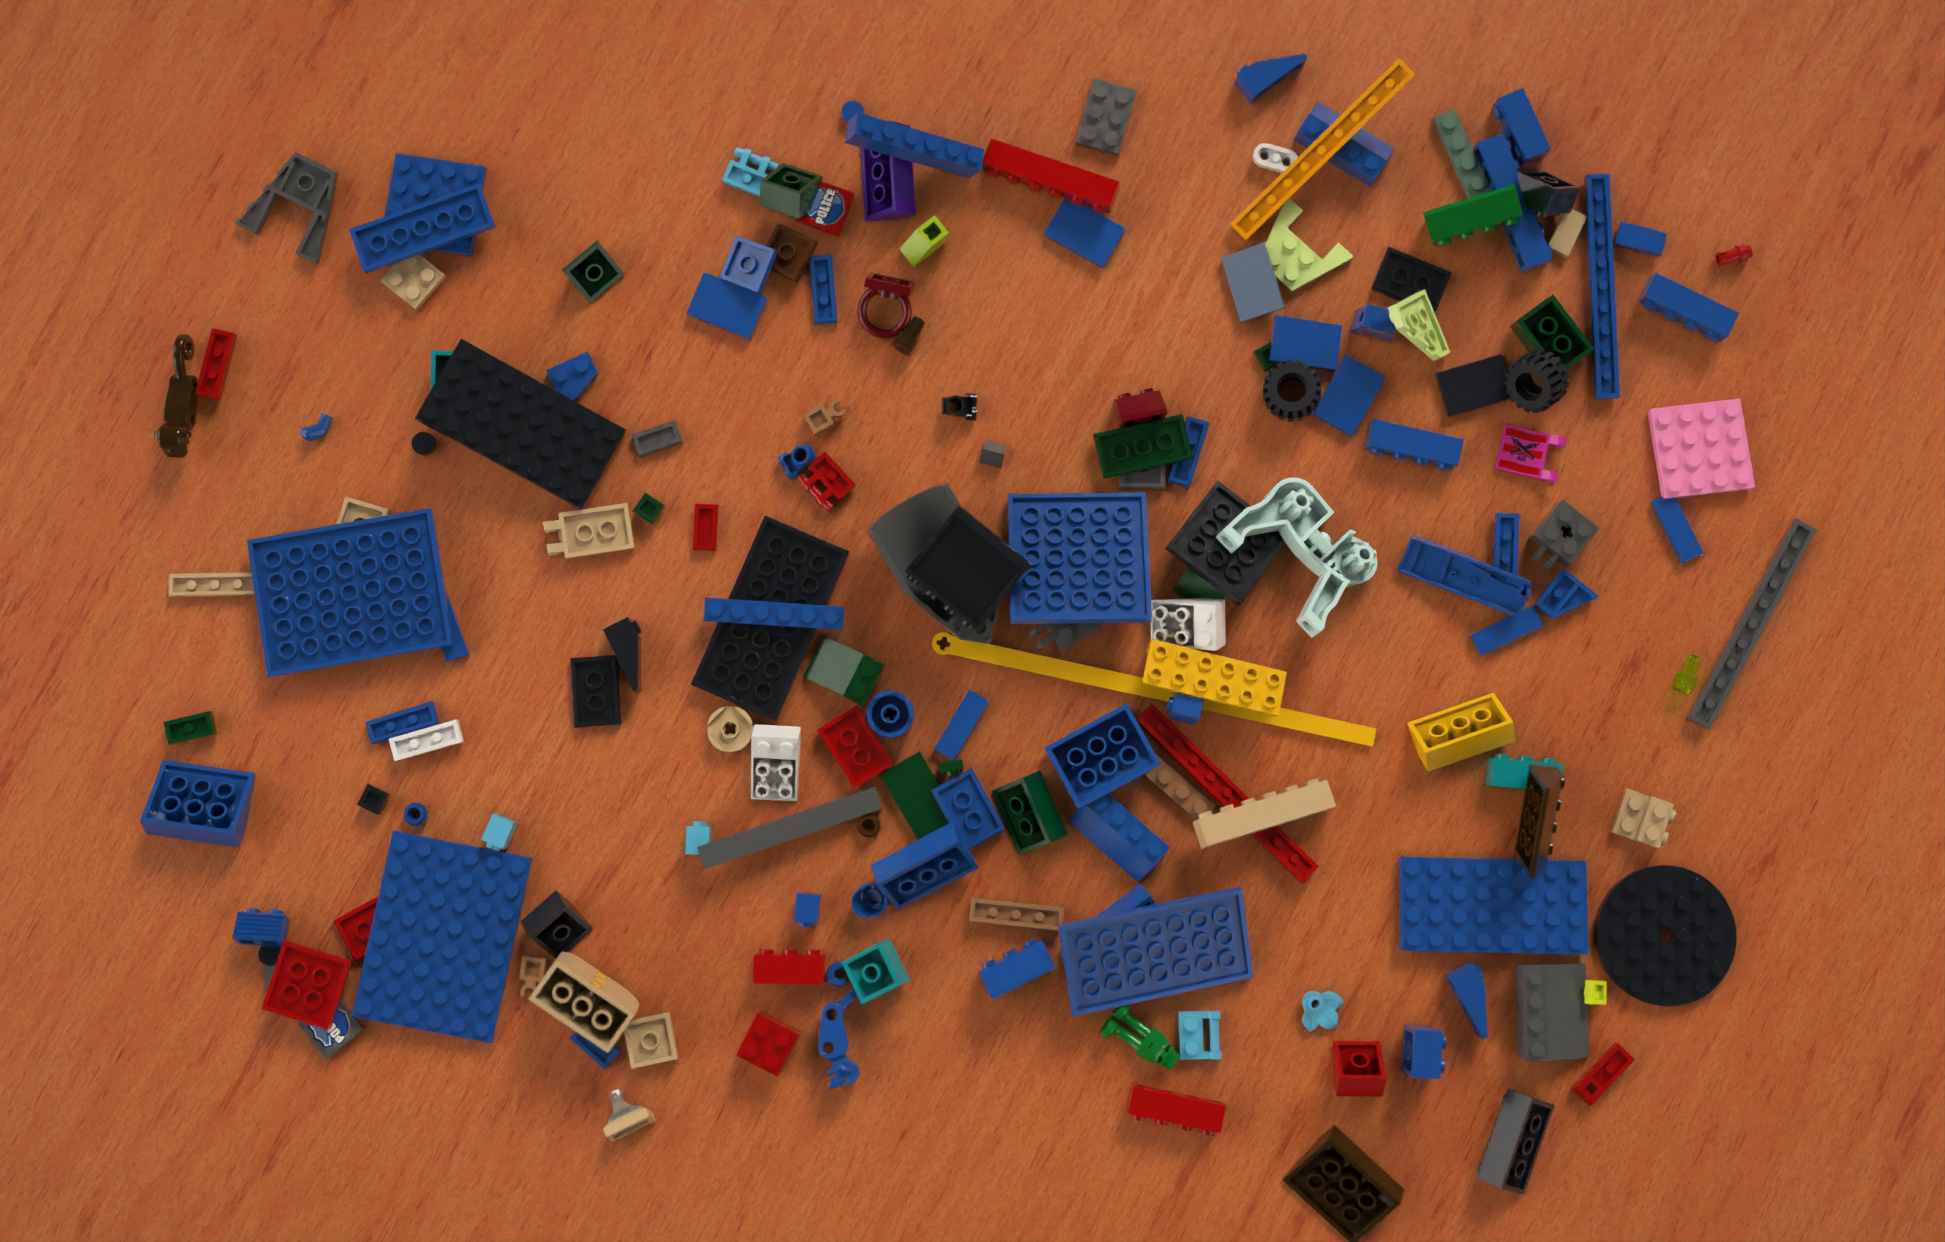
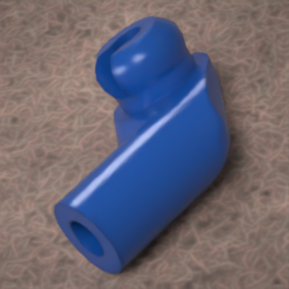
(317, 431)

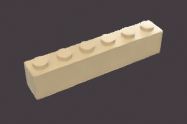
(1263, 814)

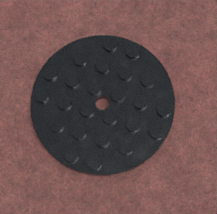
(1699, 943)

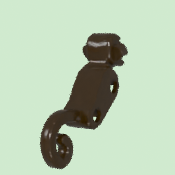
(180, 402)

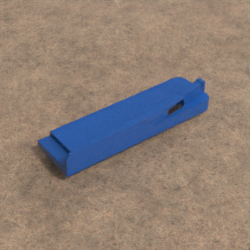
(1464, 575)

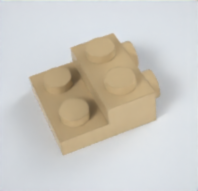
(1643, 818)

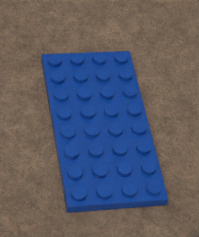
(1492, 906)
(1155, 951)

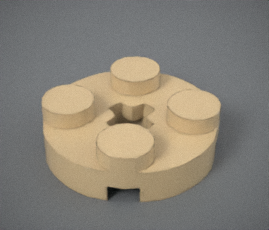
(730, 742)

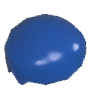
(869, 901)

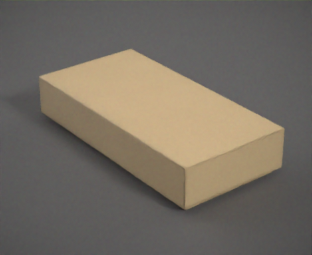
(1566, 233)

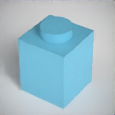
(499, 832)
(696, 836)

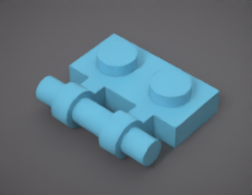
(746, 178)

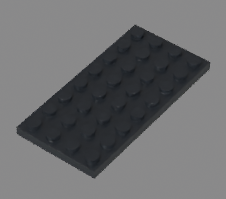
(520, 424)
(760, 662)

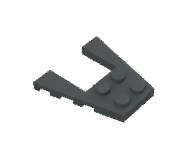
(306, 185)

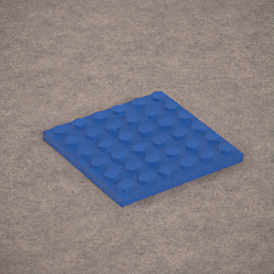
(1084, 557)

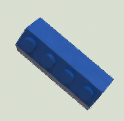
(1360, 156)
(1120, 836)
(924, 866)

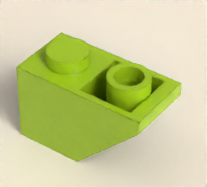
(924, 241)

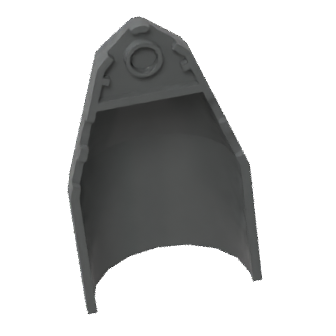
(901, 537)

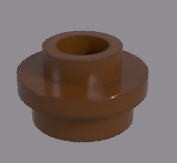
(861, 825)

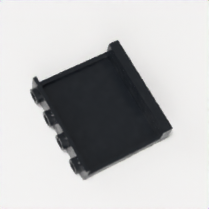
(967, 568)

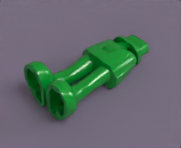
(1152, 1045)

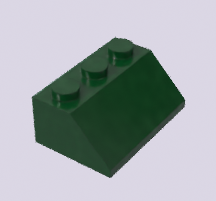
(1029, 812)

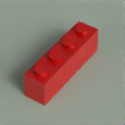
(1175, 1108)

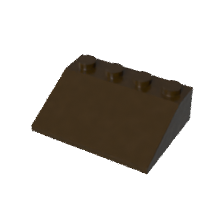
(1538, 817)
(1344, 1185)

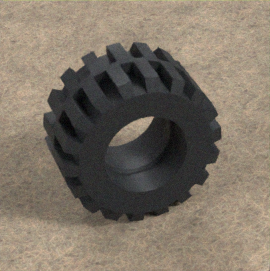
(1547, 370)
(1286, 372)

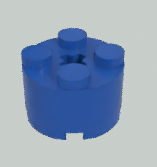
(878, 708)

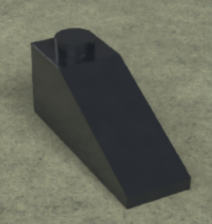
(626, 645)

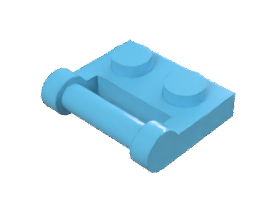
(1191, 1034)

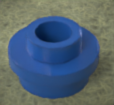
(408, 814)

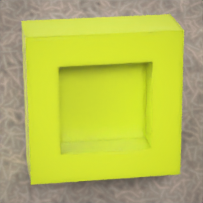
(1595, 992)

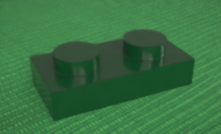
(190, 727)

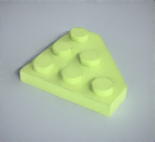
(1419, 324)

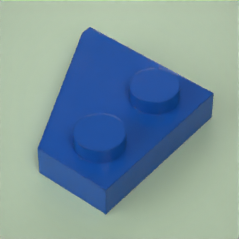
(573, 375)
(1563, 595)

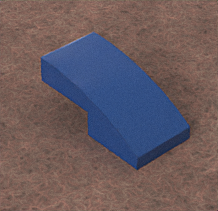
(1640, 238)

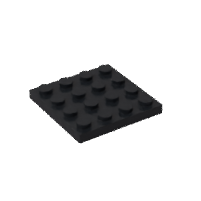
(1204, 554)

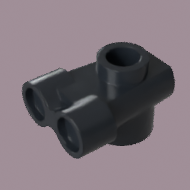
(964, 405)

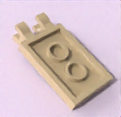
(591, 531)

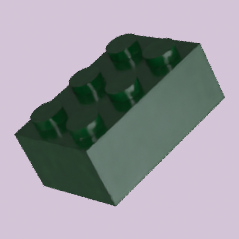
(1552, 330)

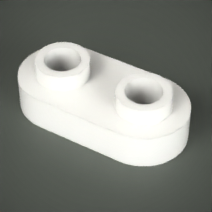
(1275, 157)

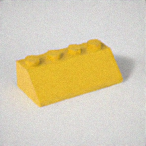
(1461, 732)

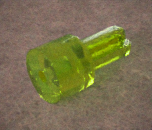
(1685, 679)

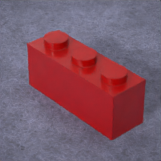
(789, 967)

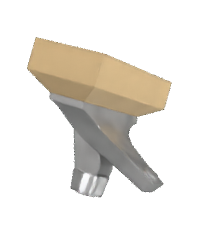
(625, 1117)

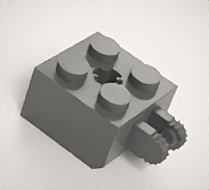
(1549, 535)
(1065, 635)

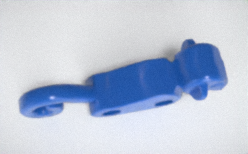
(835, 1032)

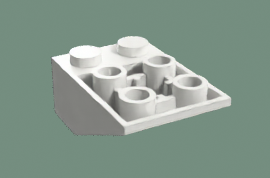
(1190, 622)
(775, 762)

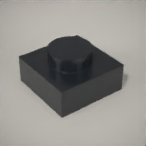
(373, 799)

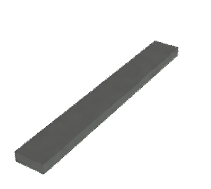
(789, 828)

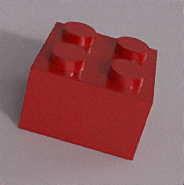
(768, 1043)

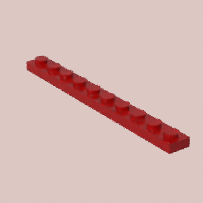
(1222, 789)

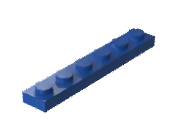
(773, 614)

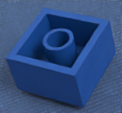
(1423, 1051)

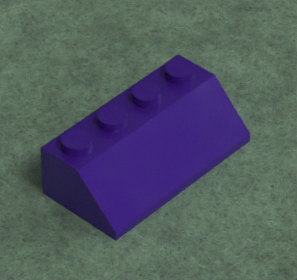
(887, 186)

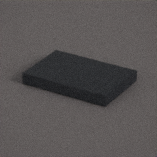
(1405, 275)
(1473, 385)
(596, 691)

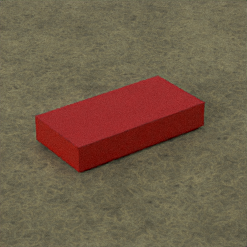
(705, 527)

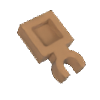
(821, 418)
(533, 971)

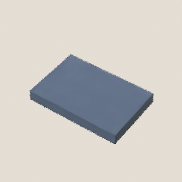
(1253, 282)

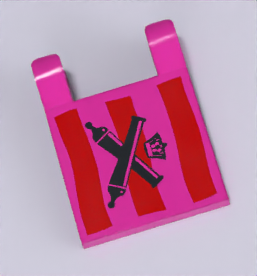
(1525, 453)

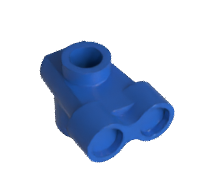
(793, 461)

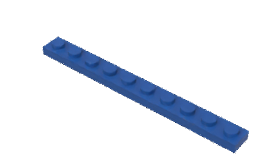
(1602, 286)

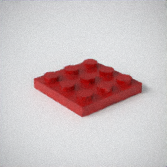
(307, 984)

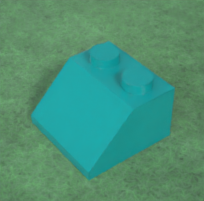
(875, 971)

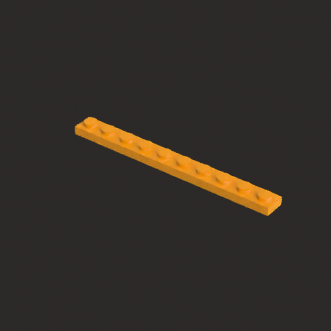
(1323, 148)

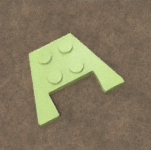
(1292, 259)

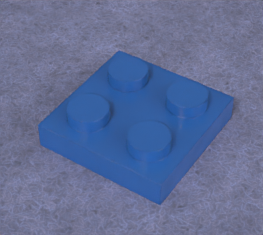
(748, 264)

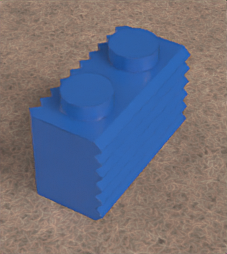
(260, 928)

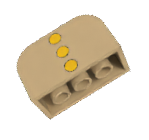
(585, 1000)

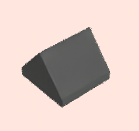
(993, 454)

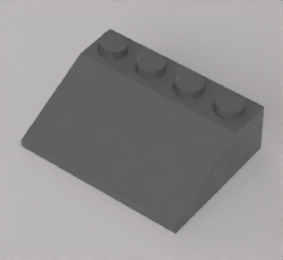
(1551, 1011)

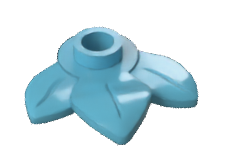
(1323, 1012)

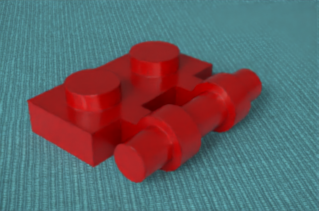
(831, 476)

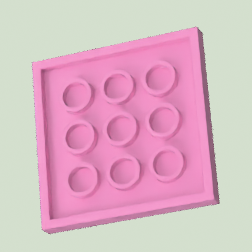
(1701, 449)

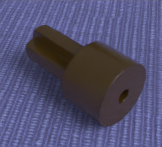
(907, 339)

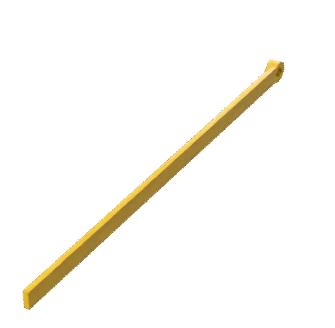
(1133, 685)

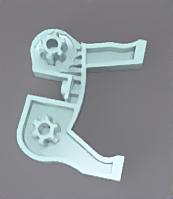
(1296, 512)

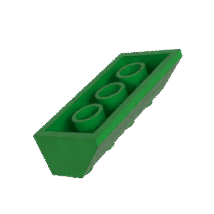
(1473, 215)

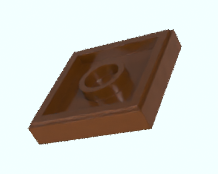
(793, 251)

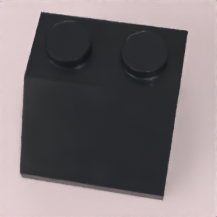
(1547, 193)
(556, 925)

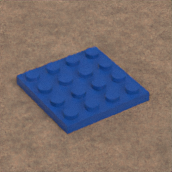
(424, 179)

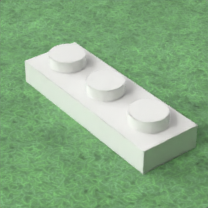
(426, 740)

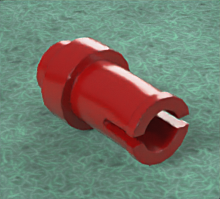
(1738, 254)

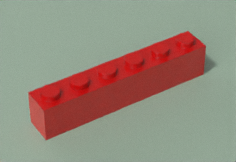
(1050, 176)

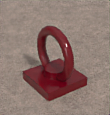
(889, 288)

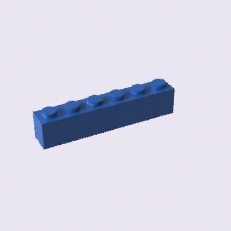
(914, 145)
(1501, 171)

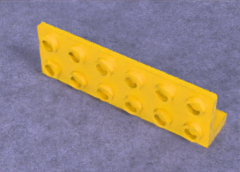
(1214, 677)

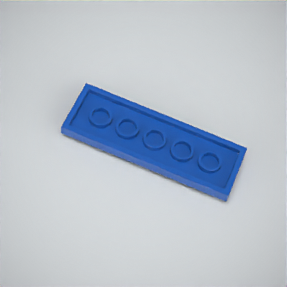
(422, 228)

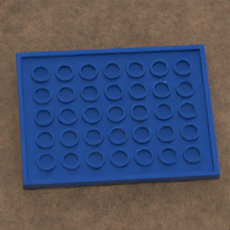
(350, 592)
(442, 937)

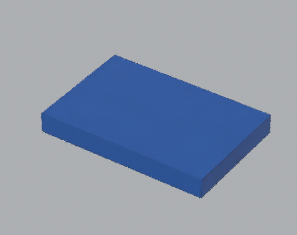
(1084, 232)
(727, 306)
(1305, 341)
(1348, 395)
(968, 807)

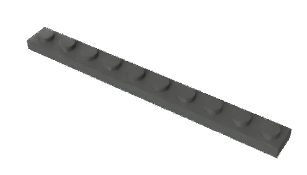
(1751, 624)

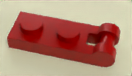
(1603, 1073)

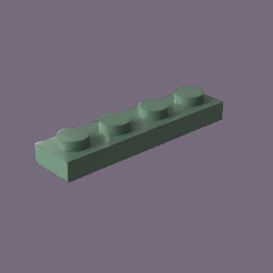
(1461, 154)

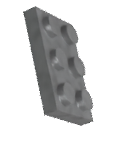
(1105, 117)

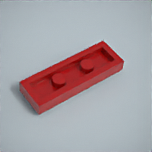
(215, 364)

